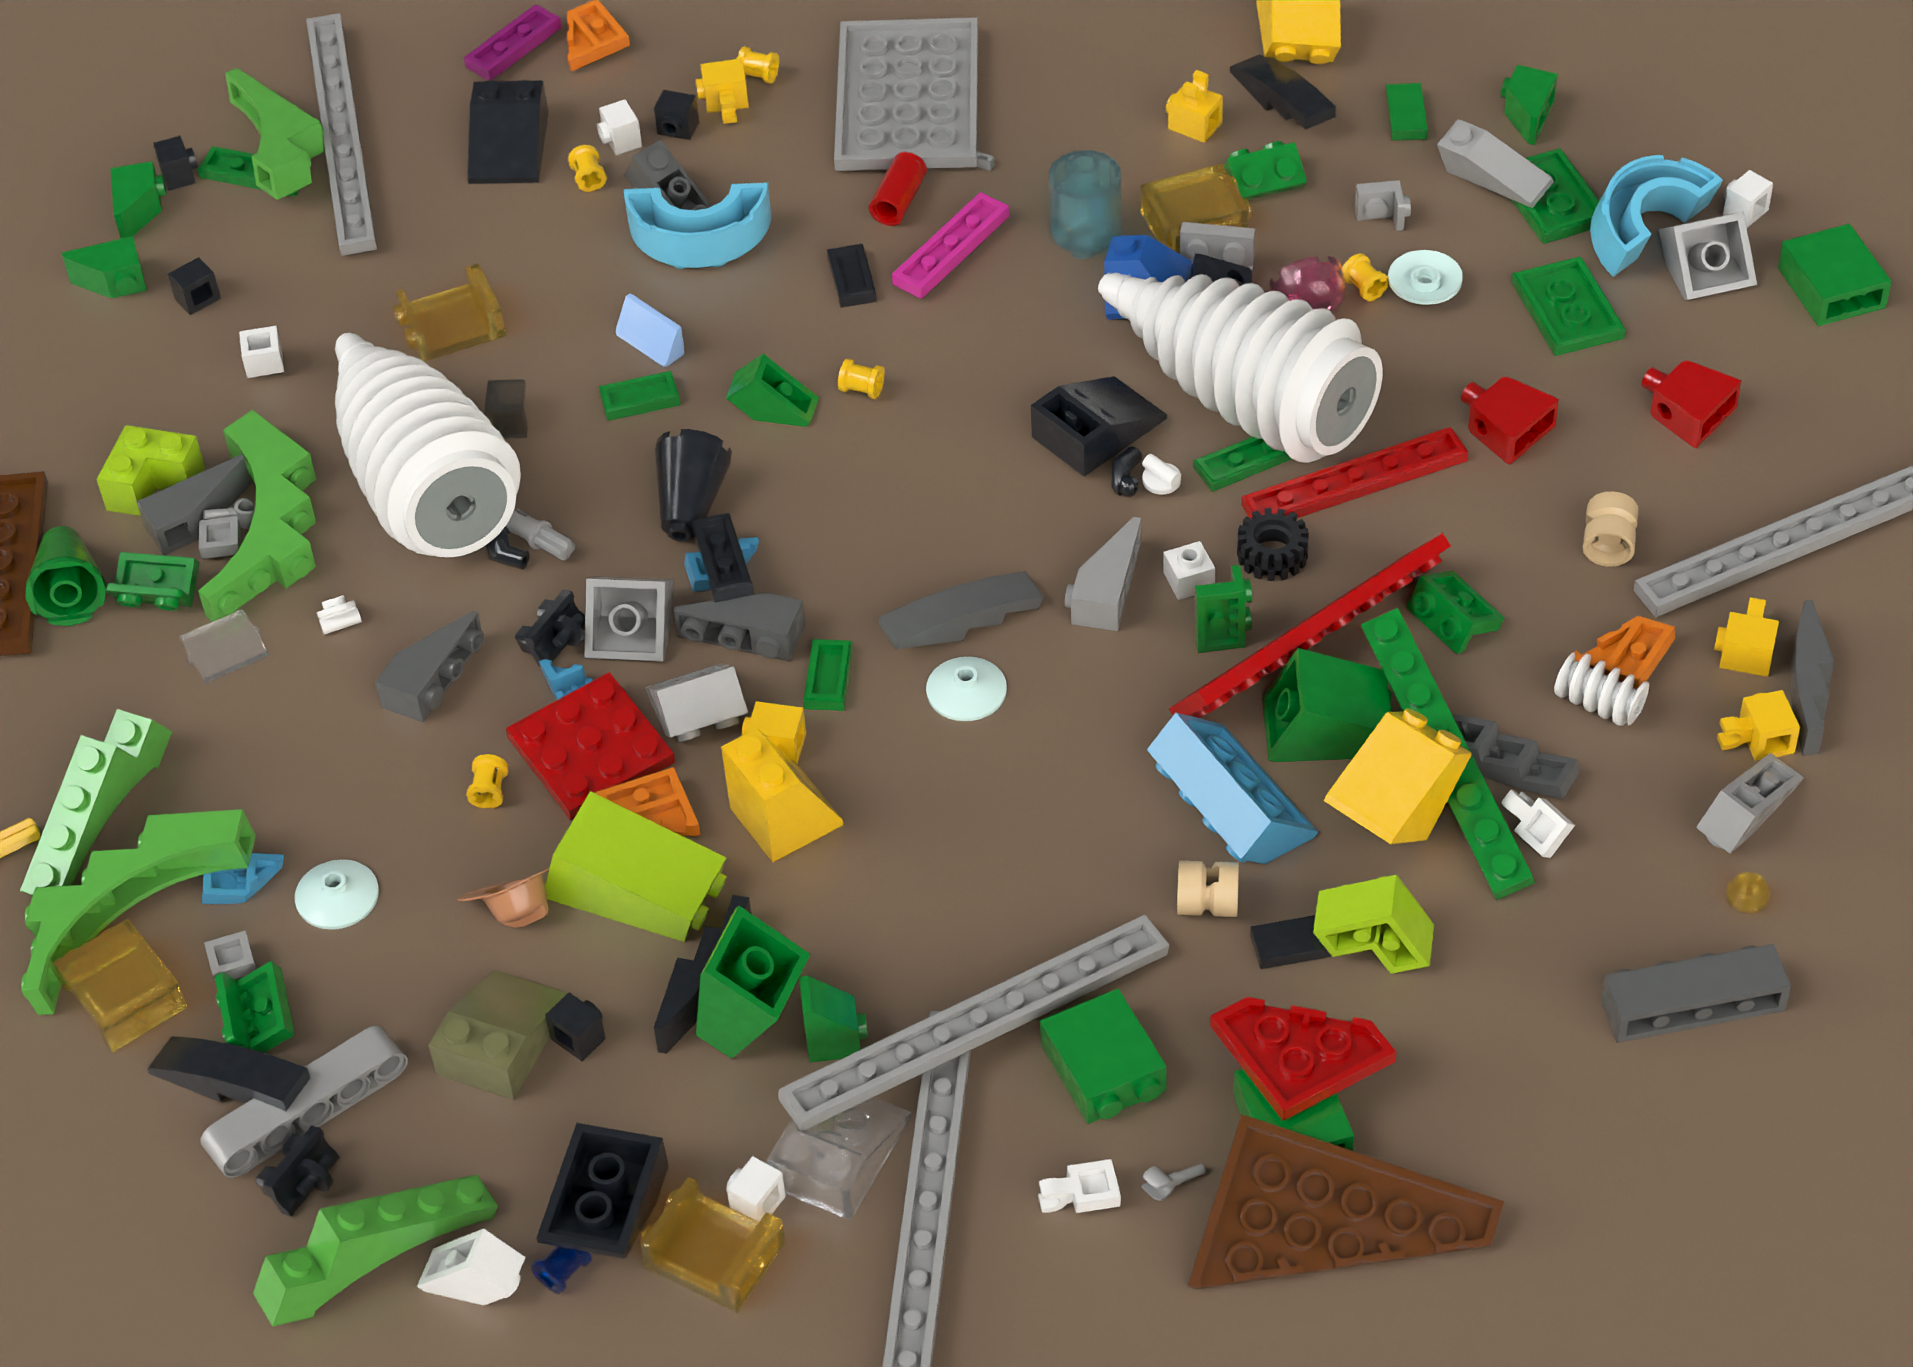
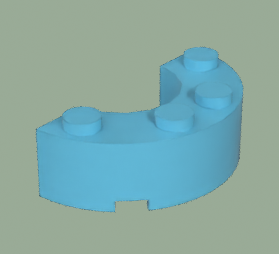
(1645, 186)
(699, 236)

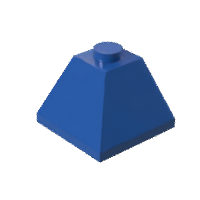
(1142, 258)

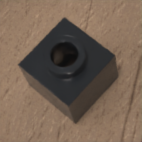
(676, 114)
(175, 162)
(194, 286)
(576, 1026)

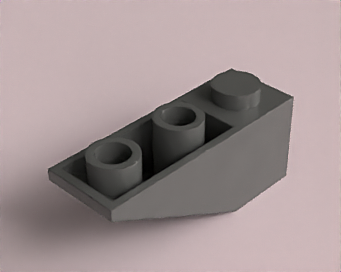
(659, 169)
(175, 512)
(751, 623)
(424, 671)

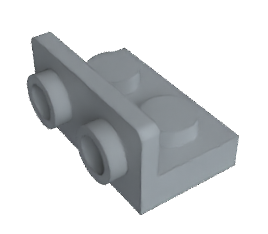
(1219, 242)

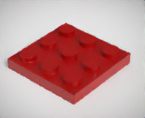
(589, 743)

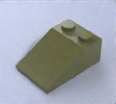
(494, 1034)

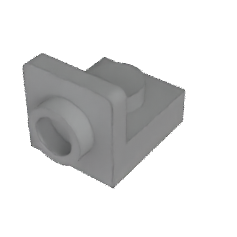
(1382, 201)

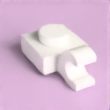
(1540, 822)
(1087, 1185)

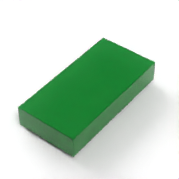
(1406, 111)
(639, 395)
(828, 675)

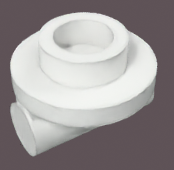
(1160, 476)
(338, 614)

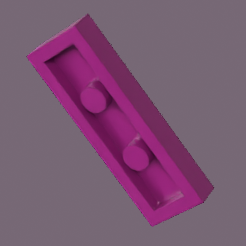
(512, 42)

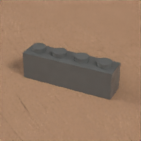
(1695, 992)

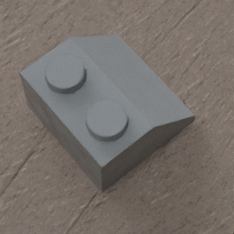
(1709, 255)
(628, 617)
(698, 701)

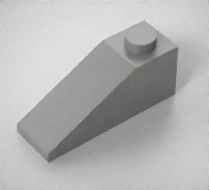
(1491, 164)
(1105, 580)
(1748, 802)

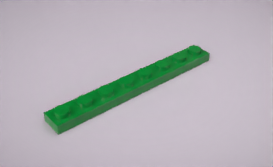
(1471, 798)

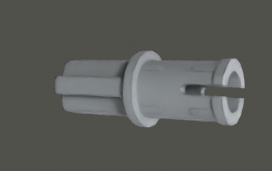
(540, 534)

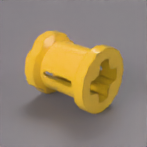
(759, 64)
(585, 163)
(1367, 279)
(861, 378)
(487, 781)

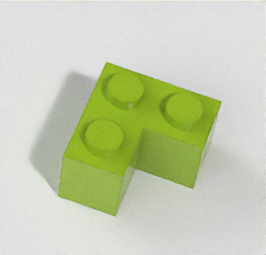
(146, 462)
(1376, 917)

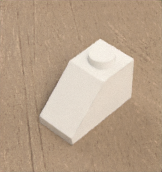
(473, 1269)

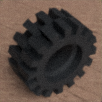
(1269, 560)

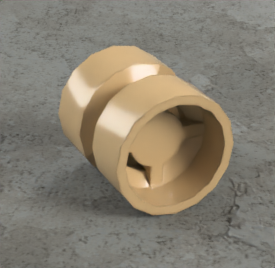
(1610, 529)
(1207, 888)

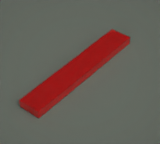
(1360, 475)

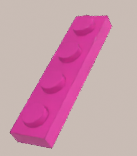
(950, 245)

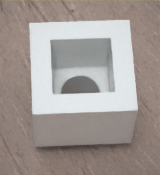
(619, 127)
(1748, 195)
(261, 351)
(1187, 568)
(755, 1189)

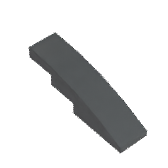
(953, 611)
(1810, 677)
(1516, 759)

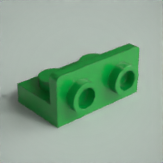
(1452, 609)
(1223, 613)

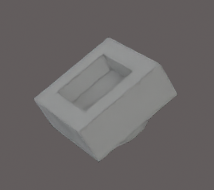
(219, 537)
(230, 955)

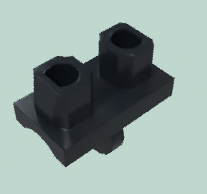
(556, 626)
(303, 1169)

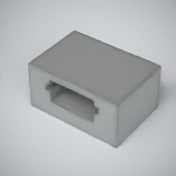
(985, 161)

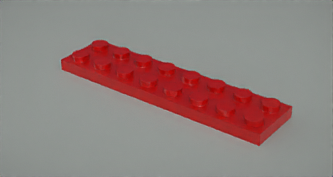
(1312, 629)

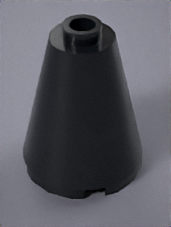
(688, 478)

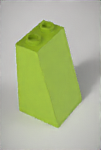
(633, 871)

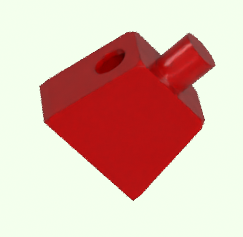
(1691, 399)
(1509, 416)

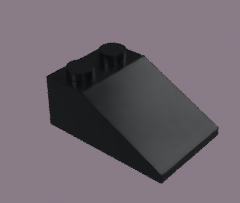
(506, 131)
(604, 1191)

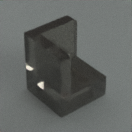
(506, 407)

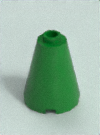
(64, 579)

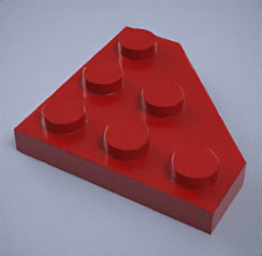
(1299, 1052)

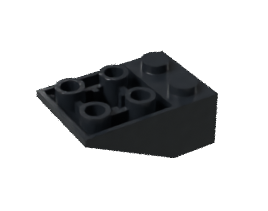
(1092, 421)

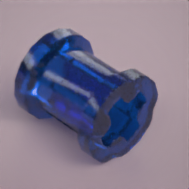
(559, 1267)

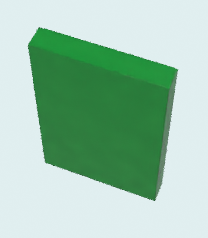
(1567, 203)
(1568, 306)

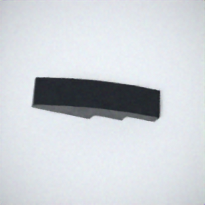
(1284, 91)
(681, 998)
(229, 1071)

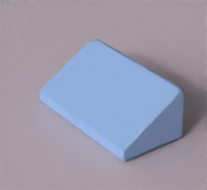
(650, 331)

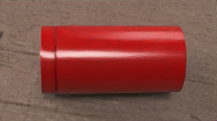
(897, 188)

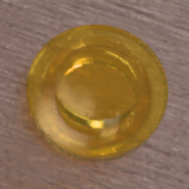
(1748, 893)

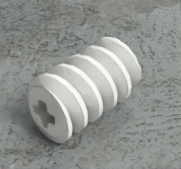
(1601, 691)

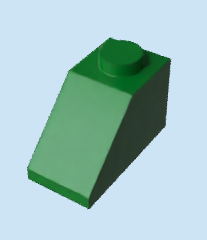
(1529, 100)
(136, 196)
(106, 268)
(771, 394)
(830, 1021)

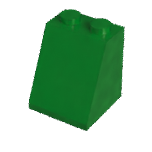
(1323, 708)
(746, 983)

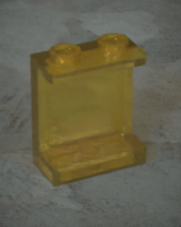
(1193, 197)
(451, 317)
(121, 984)
(711, 1246)

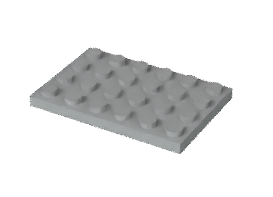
(907, 91)

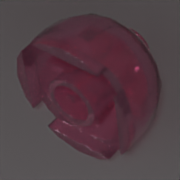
(1313, 282)

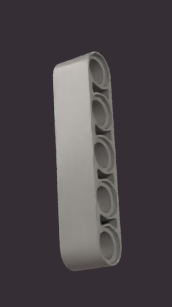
(335, 1084)

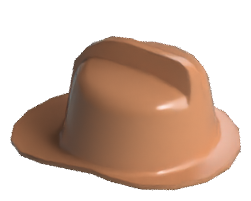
(514, 901)

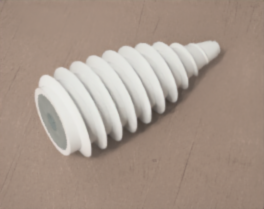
(1256, 358)
(422, 451)

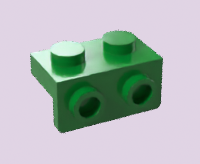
(1267, 170)
(154, 580)
(255, 1008)

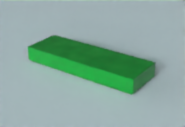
(230, 167)
(1237, 462)

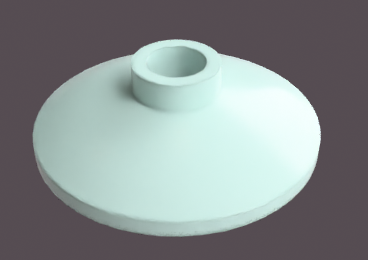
(1425, 277)
(966, 688)
(341, 905)

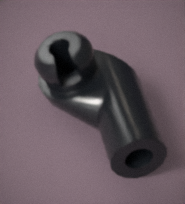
(1121, 467)
(501, 551)

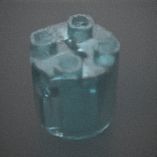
(1085, 202)

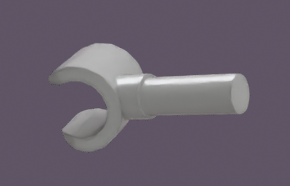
(243, 509)
(1161, 1185)

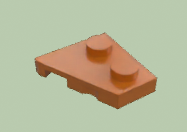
(592, 34)
(1633, 648)
(657, 799)

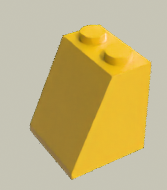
(1300, 29)
(1400, 778)
(774, 796)

